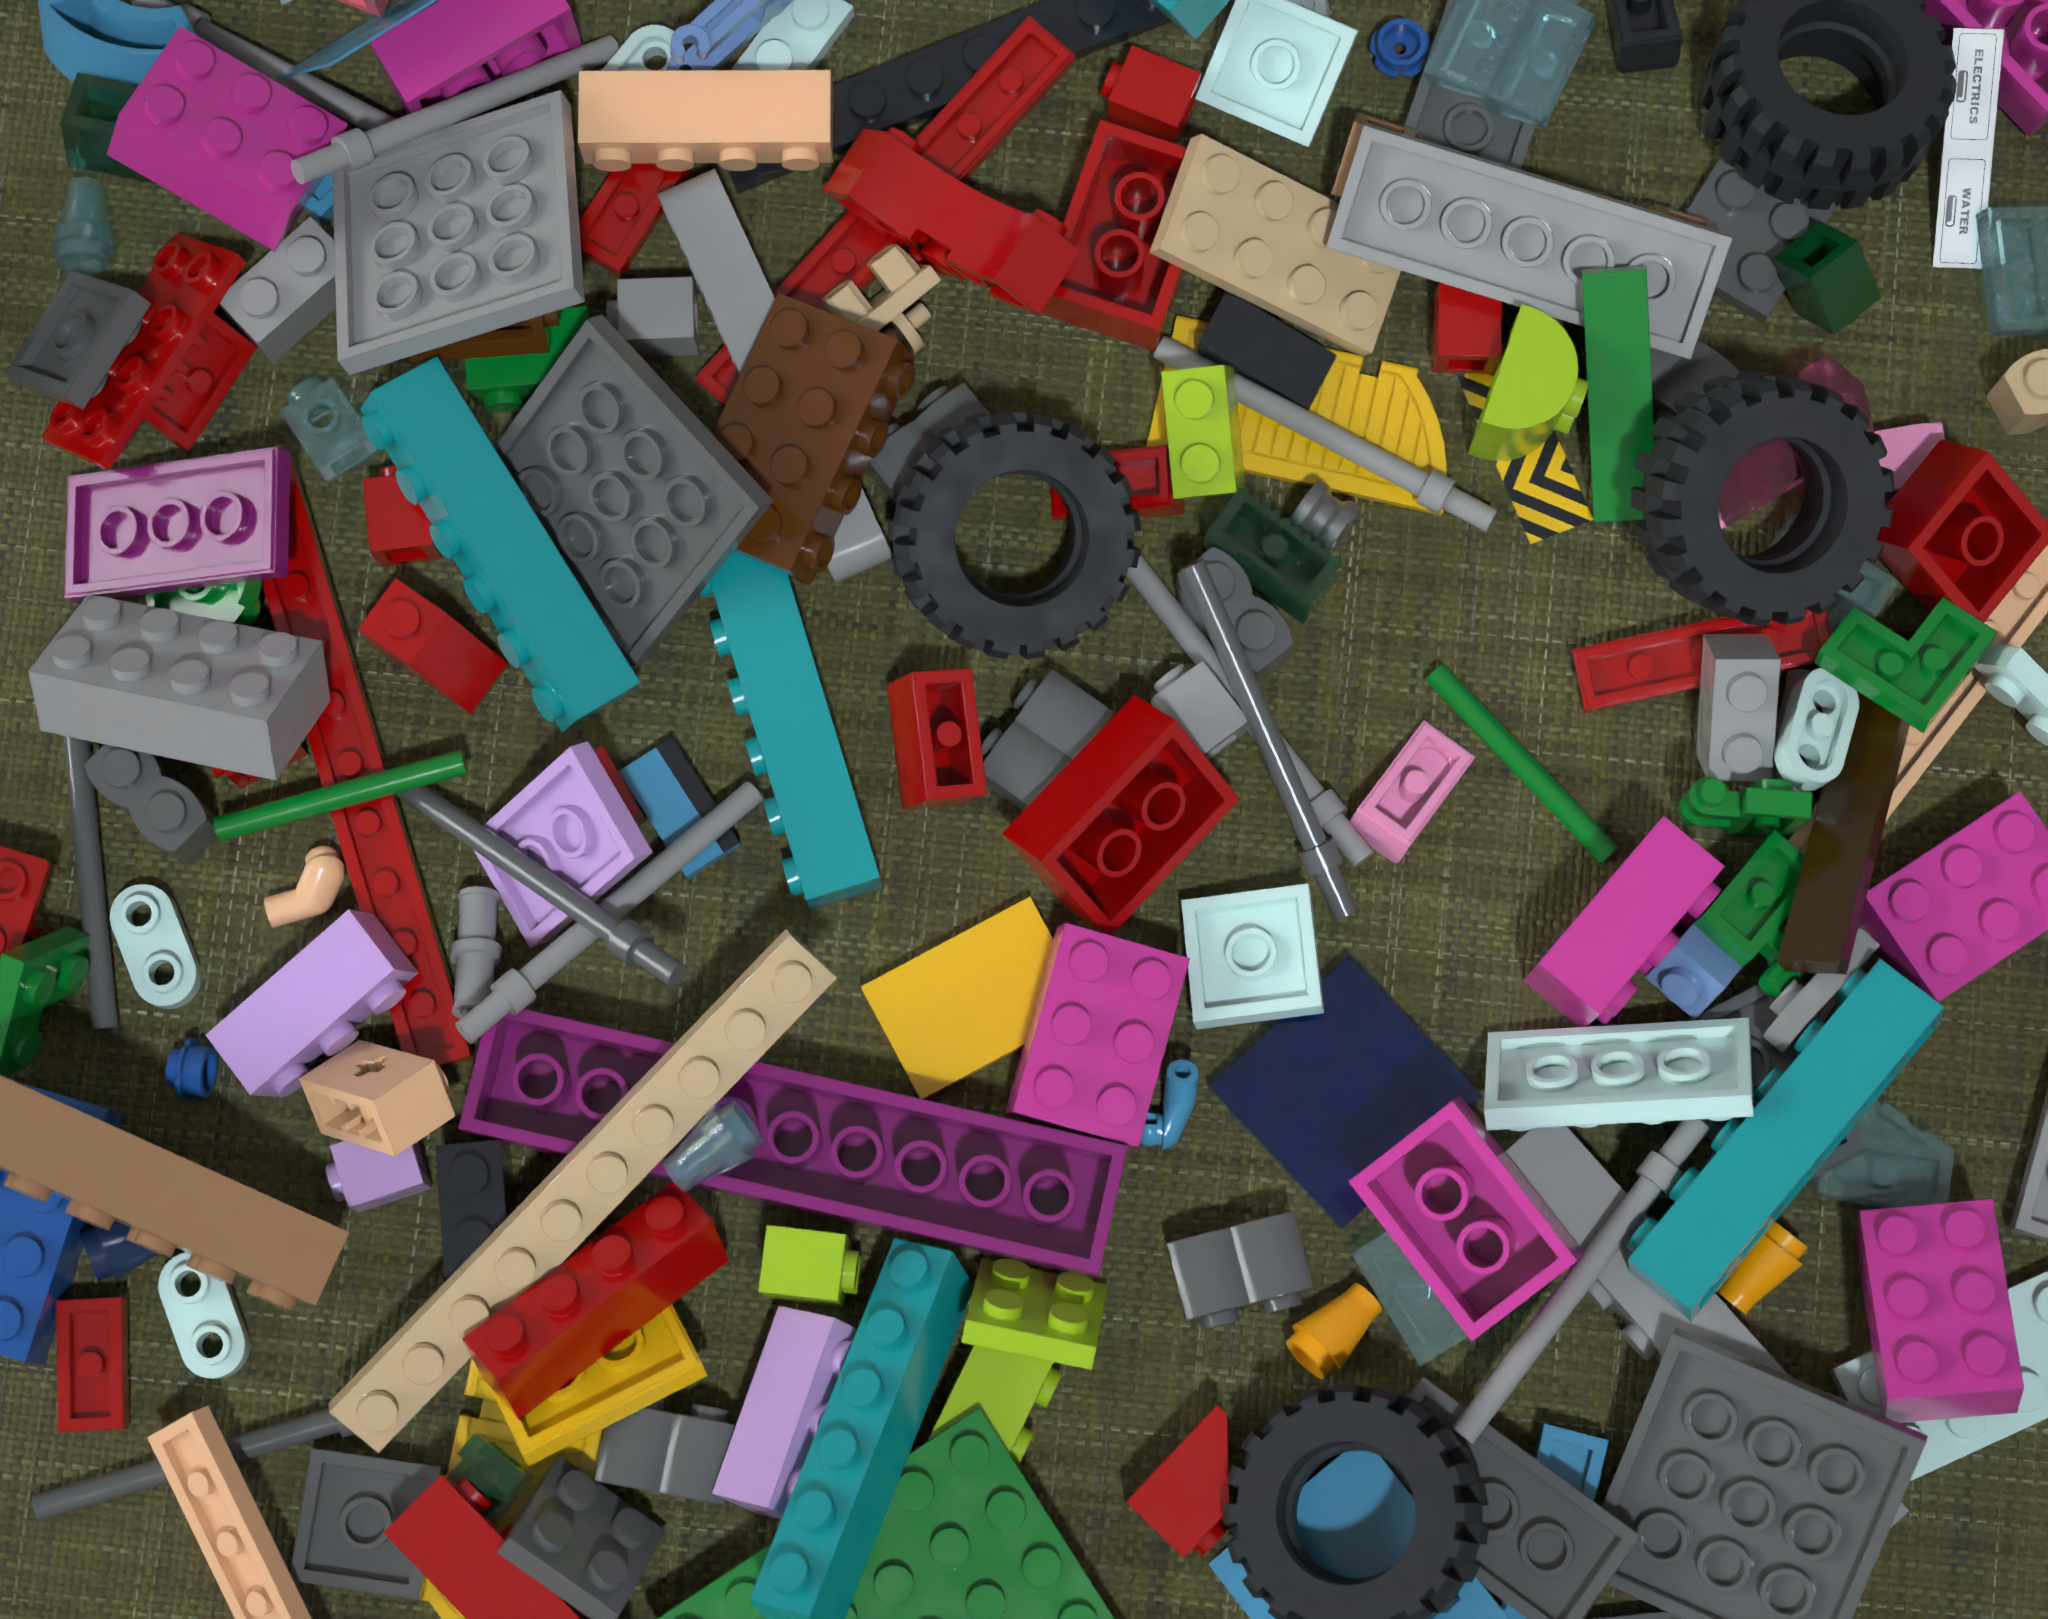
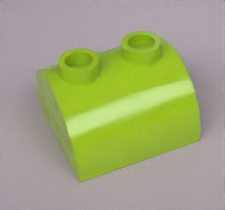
(1531, 390)

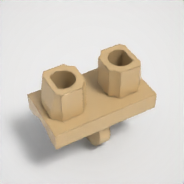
(903, 285)

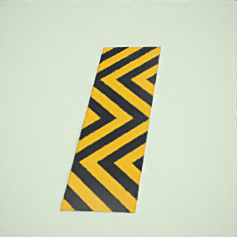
(1538, 483)

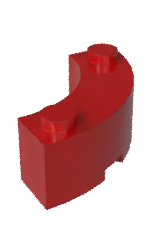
(960, 227)

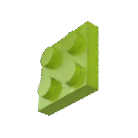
(1035, 1313)

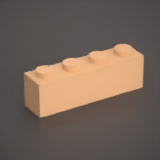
(706, 118)

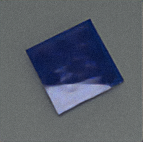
(1339, 1088)

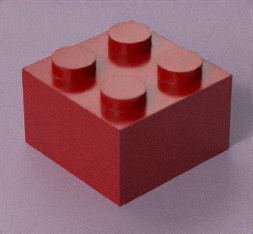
(1961, 531)

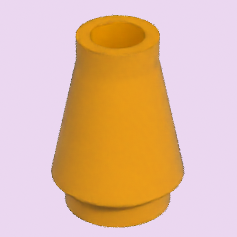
(1763, 1268)
(1332, 1332)

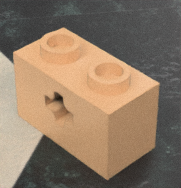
(378, 1097)

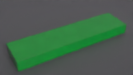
(1618, 385)

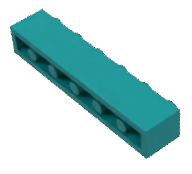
(497, 545)
(792, 731)
(1786, 1141)
(864, 1436)

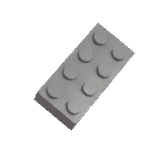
(180, 686)

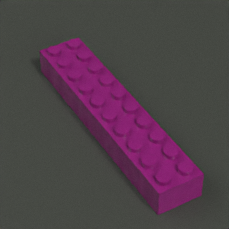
(825, 1145)

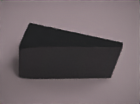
(1644, 34)
(1266, 351)

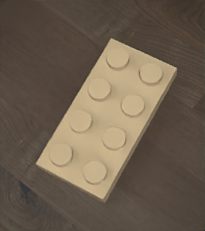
(1269, 244)

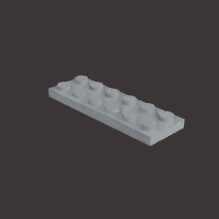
(1520, 234)

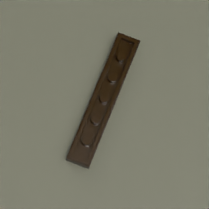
(1844, 845)

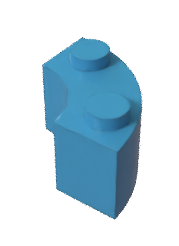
(107, 36)

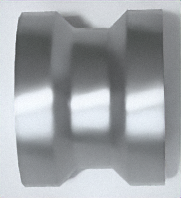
(1324, 516)

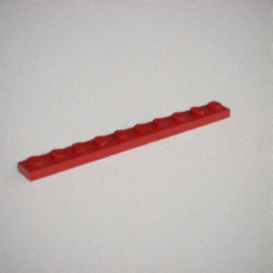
(372, 831)

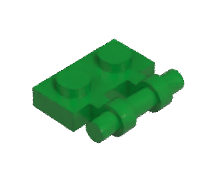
(1746, 813)
(1752, 908)

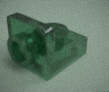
(492, 1472)

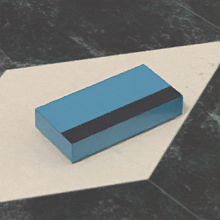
(675, 801)

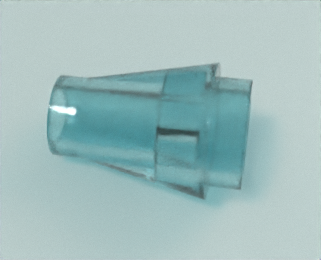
(83, 231)
(714, 1146)

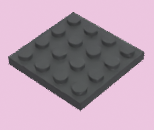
(628, 486)
(1754, 1490)

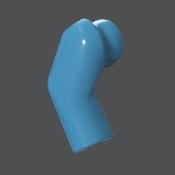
(1177, 1106)

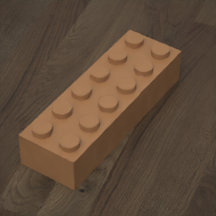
(163, 1199)

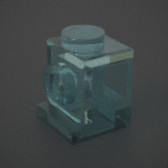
(333, 447)

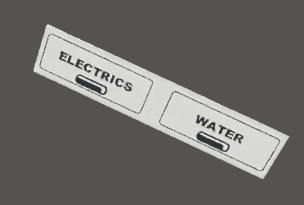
(1968, 147)

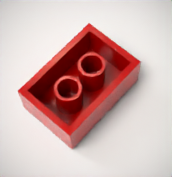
(1113, 222)
(1121, 815)

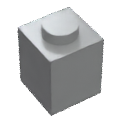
(657, 315)
(1200, 707)

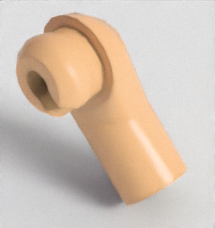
(314, 891)

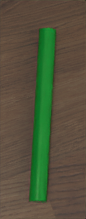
(1522, 763)
(340, 795)

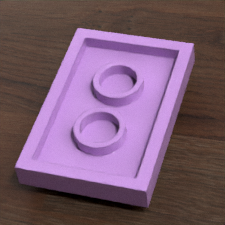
(572, 827)

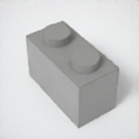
(285, 291)
(1738, 706)

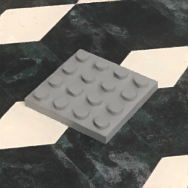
(457, 234)

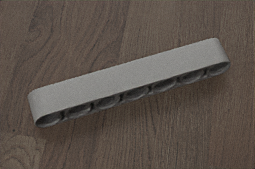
(739, 306)

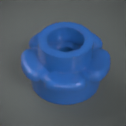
(1404, 33)
(192, 1070)

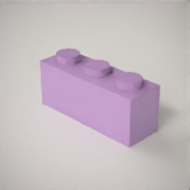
(313, 1005)
(783, 1410)

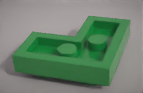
(1907, 676)
(33, 979)

